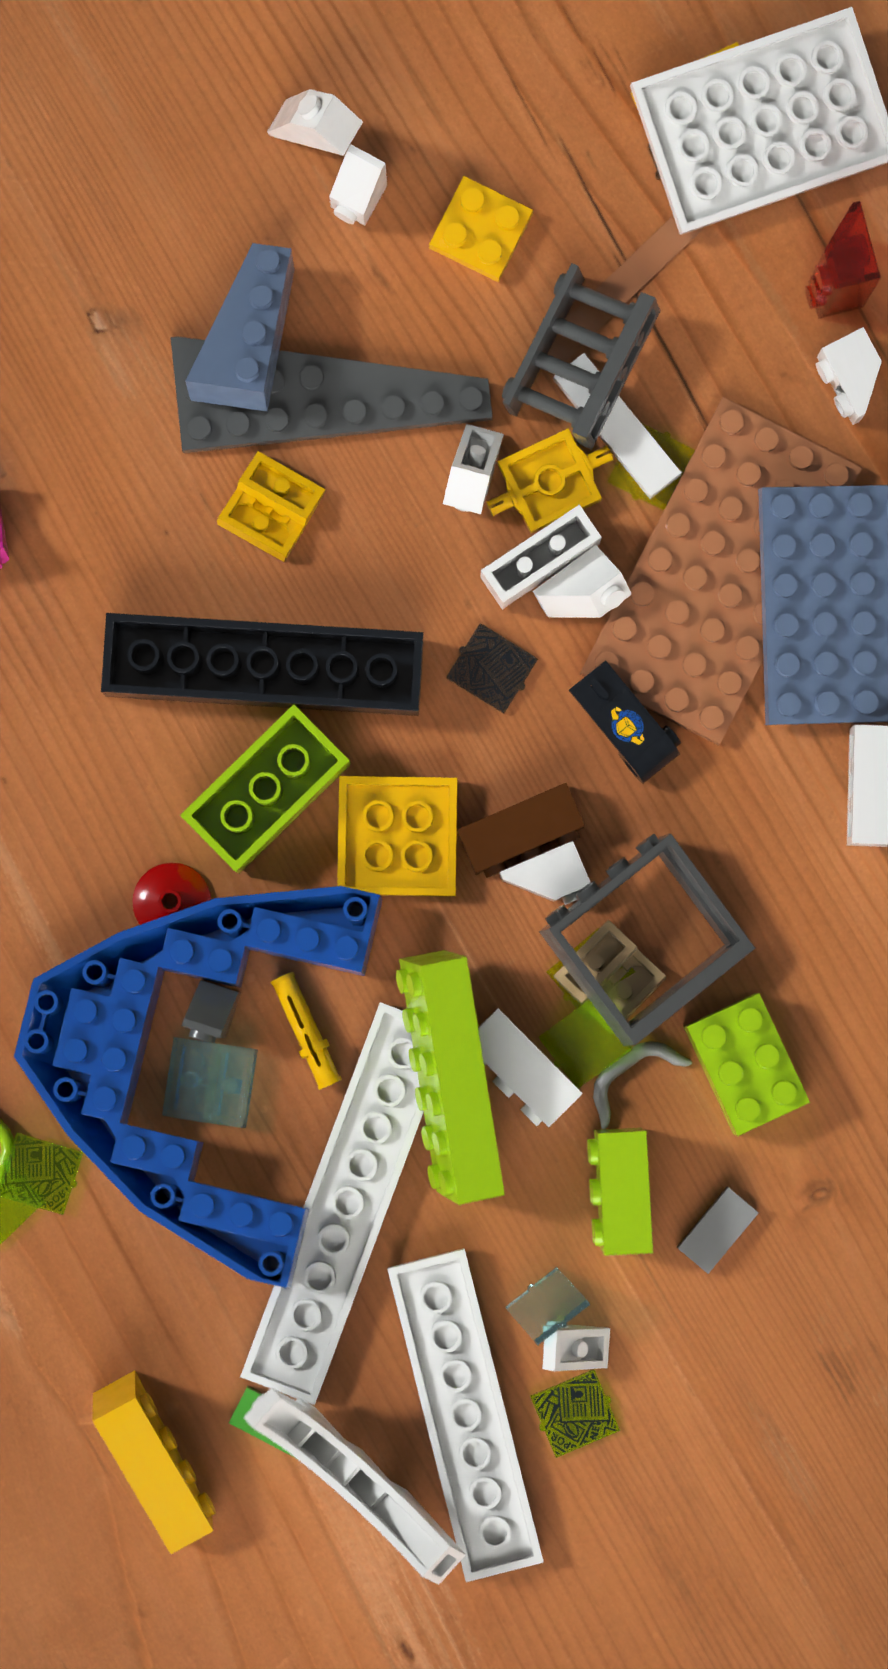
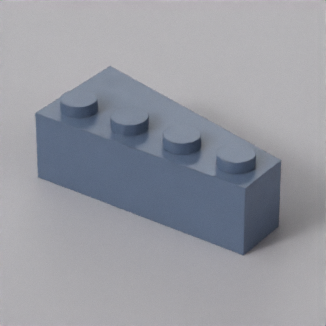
(245, 339)

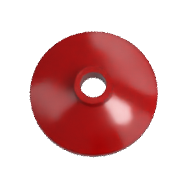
(164, 880)

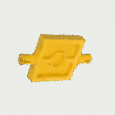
(549, 480)

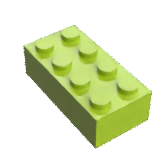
(266, 789)

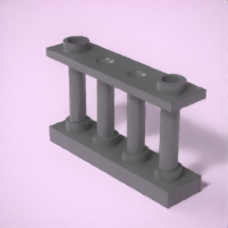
(603, 386)

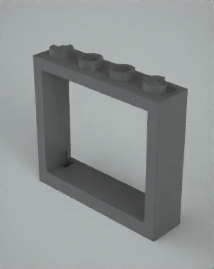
(735, 941)

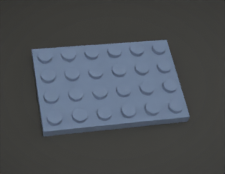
(824, 603)

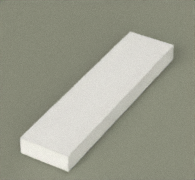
(626, 437)

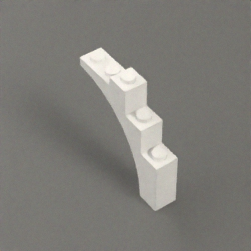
(353, 1475)

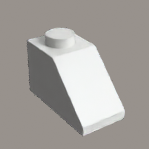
(358, 186)
(473, 469)
(584, 588)
(551, 874)

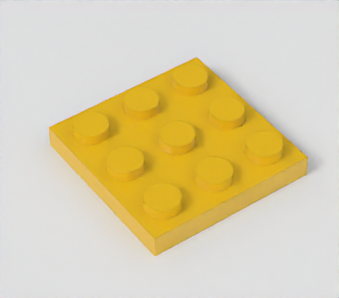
(398, 835)

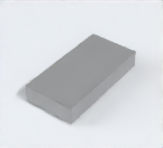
(717, 1230)

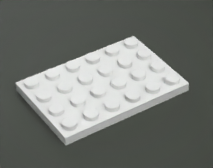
(764, 120)

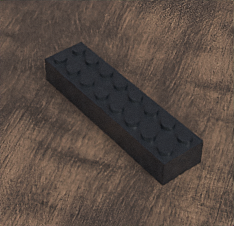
(262, 664)

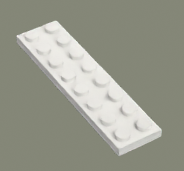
(465, 1414)

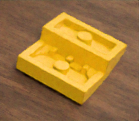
(271, 506)

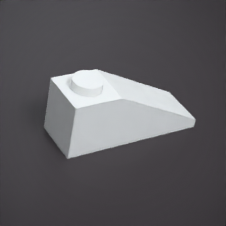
(316, 122)

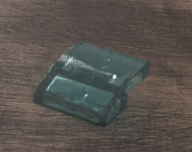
(209, 1082)

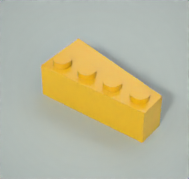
(151, 1462)

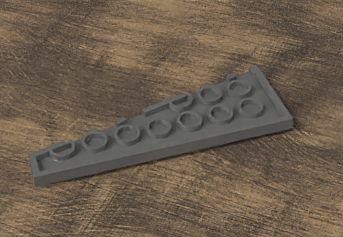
(327, 399)

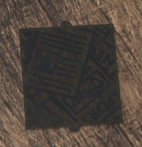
(492, 668)

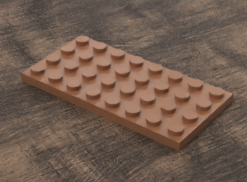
(695, 607)

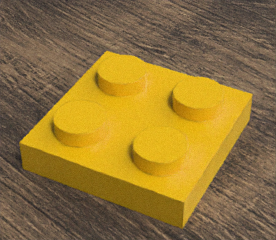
(481, 229)

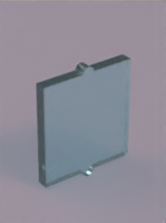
(547, 1306)

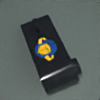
(626, 722)

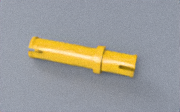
(306, 1031)

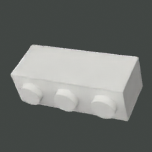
(540, 556)
(868, 786)
(525, 1071)

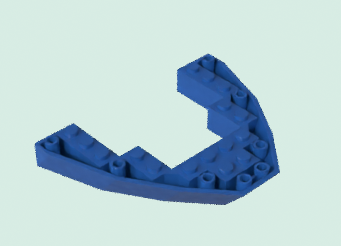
(91, 1031)

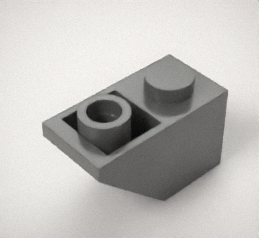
(211, 1011)

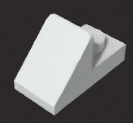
(577, 1348)

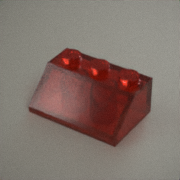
(846, 268)

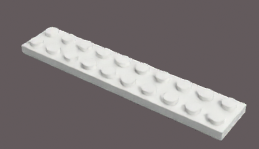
(343, 1216)

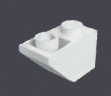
(852, 370)

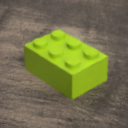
(746, 1064)
(621, 1191)

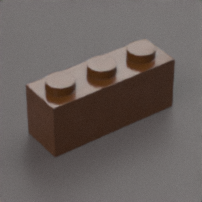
(521, 830)

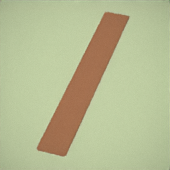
(626, 282)

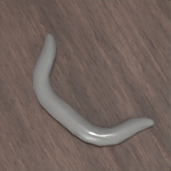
(623, 1064)

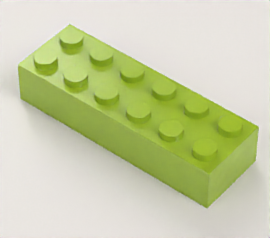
(450, 1076)

